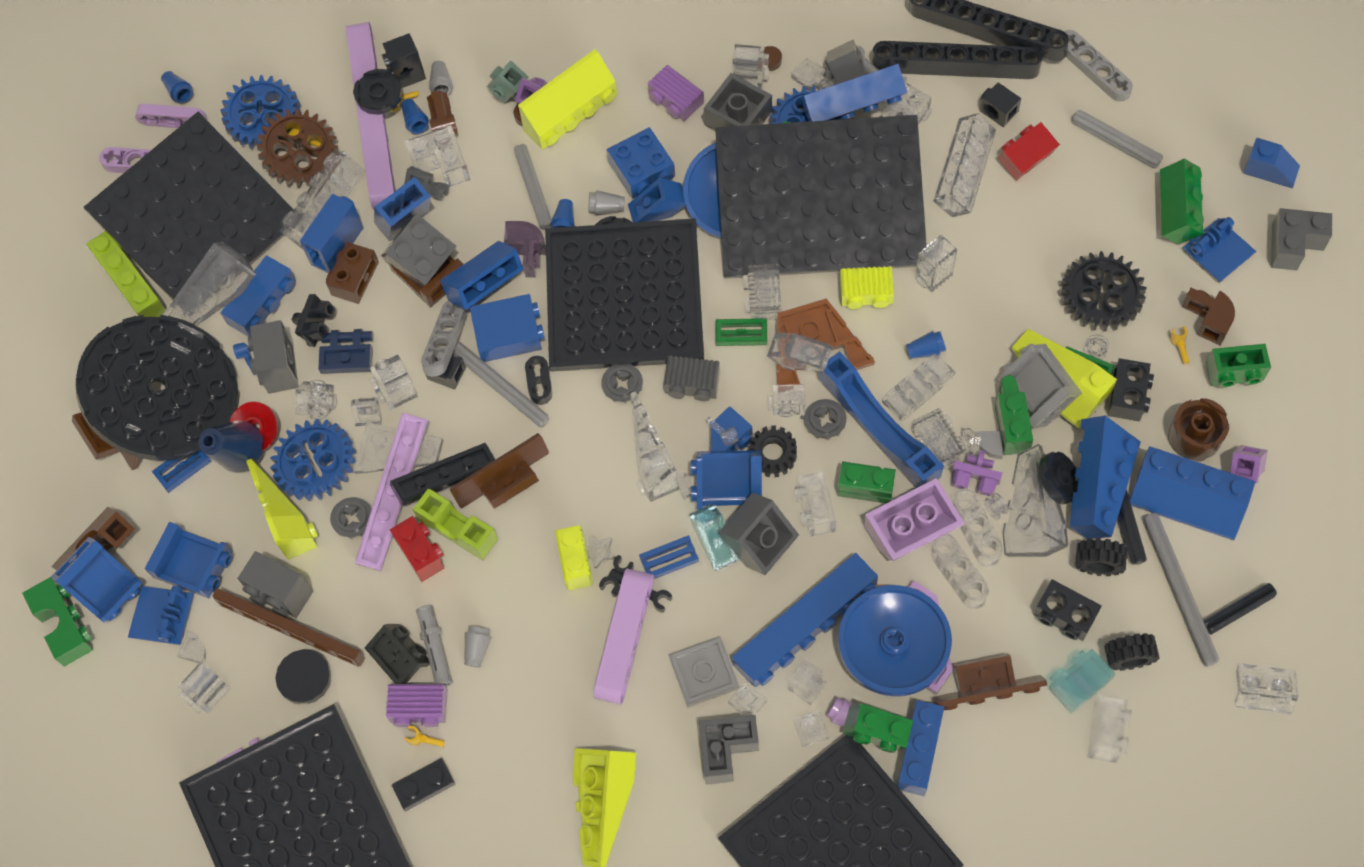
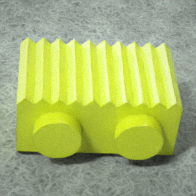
(866, 287)
(574, 557)

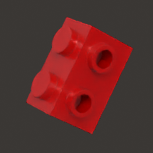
(1028, 150)
(417, 549)

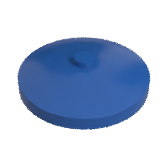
(702, 191)
(894, 640)

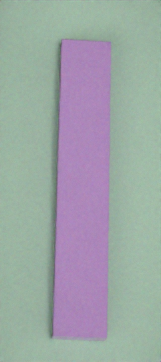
(386, 505)

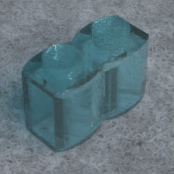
(1081, 680)

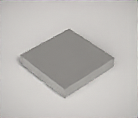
(704, 672)

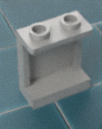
(1045, 383)

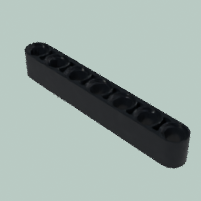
(997, 31)
(968, 57)

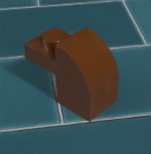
(1217, 313)

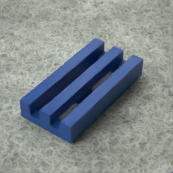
(182, 472)
(644, 557)

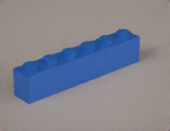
(804, 621)

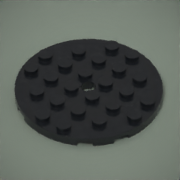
(125, 410)

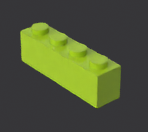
(125, 276)

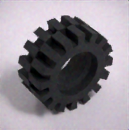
(778, 437)
(1101, 557)
(1131, 651)

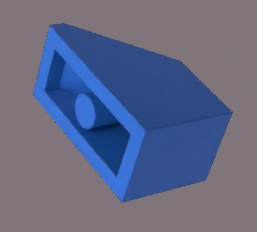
(1271, 163)
(657, 201)

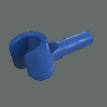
(241, 350)

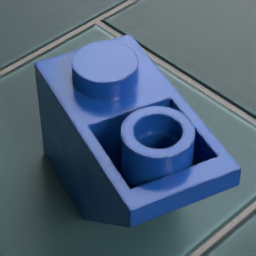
(726, 420)

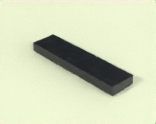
(441, 474)

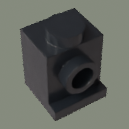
(452, 375)

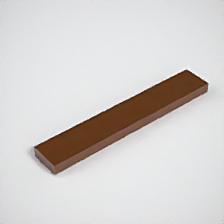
(288, 627)

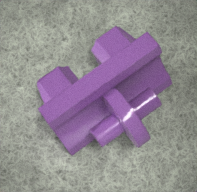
(965, 471)

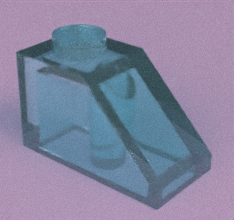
(707, 525)

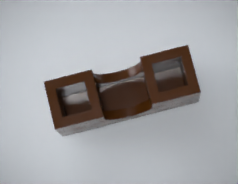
(107, 529)

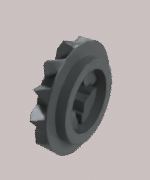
(623, 372)
(820, 409)
(349, 507)

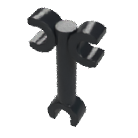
(615, 577)

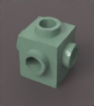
(506, 81)

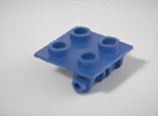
(1219, 249)
(161, 615)

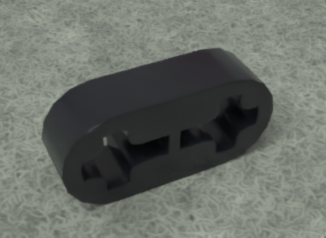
(543, 379)

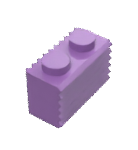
(675, 93)
(416, 704)

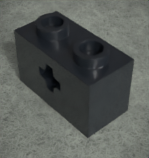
(403, 60)

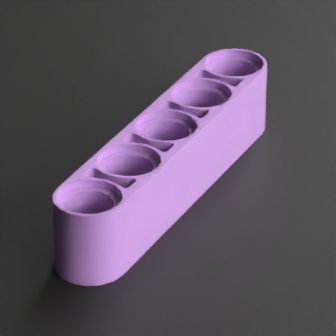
(623, 636)

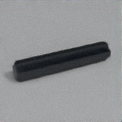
(1131, 532)
(1240, 608)

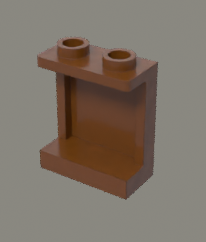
(433, 290)

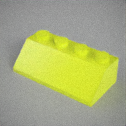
(567, 100)

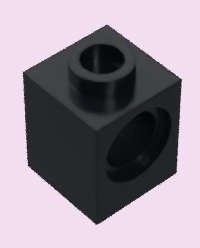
(1000, 104)

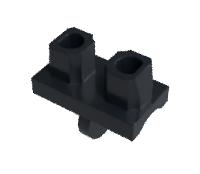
(311, 320)

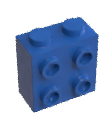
(640, 161)

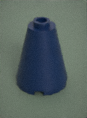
(232, 445)

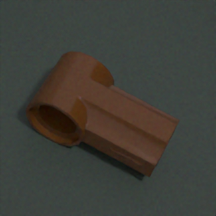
(440, 111)

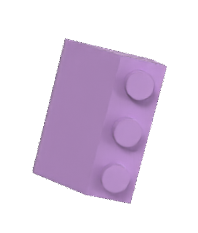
(912, 520)

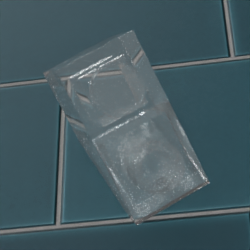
(799, 352)

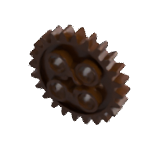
(285, 165)

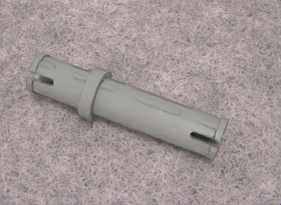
(431, 635)

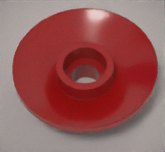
(259, 414)

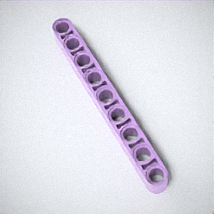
(372, 126)

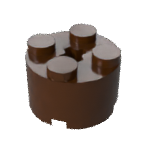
(1198, 429)

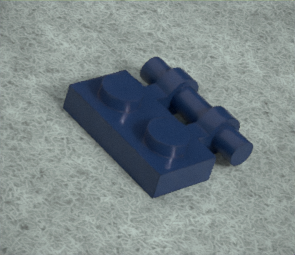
(346, 358)

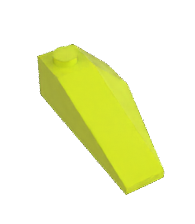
(1089, 377)
(285, 522)
(603, 788)

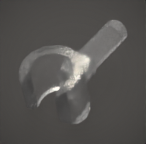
(727, 436)

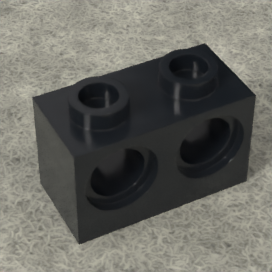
(1132, 390)
(1071, 604)

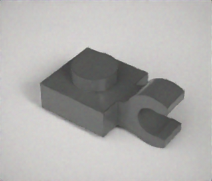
(425, 178)

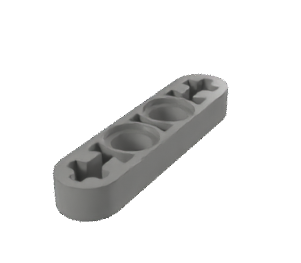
(1098, 62)
(441, 336)

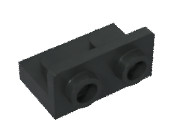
(397, 653)

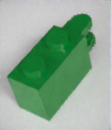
(1013, 417)

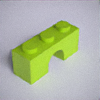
(444, 519)

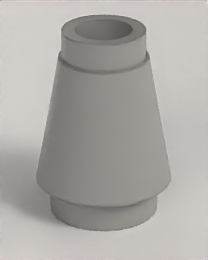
(440, 78)
(604, 202)
(476, 644)

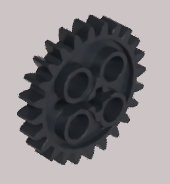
(1079, 285)

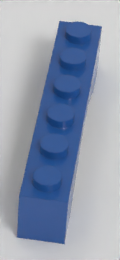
(905, 451)

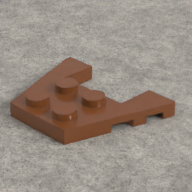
(824, 324)

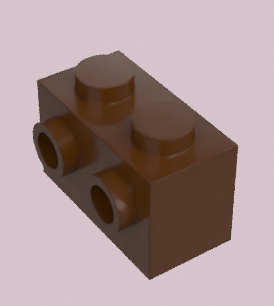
(352, 272)

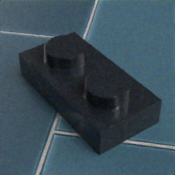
(423, 784)

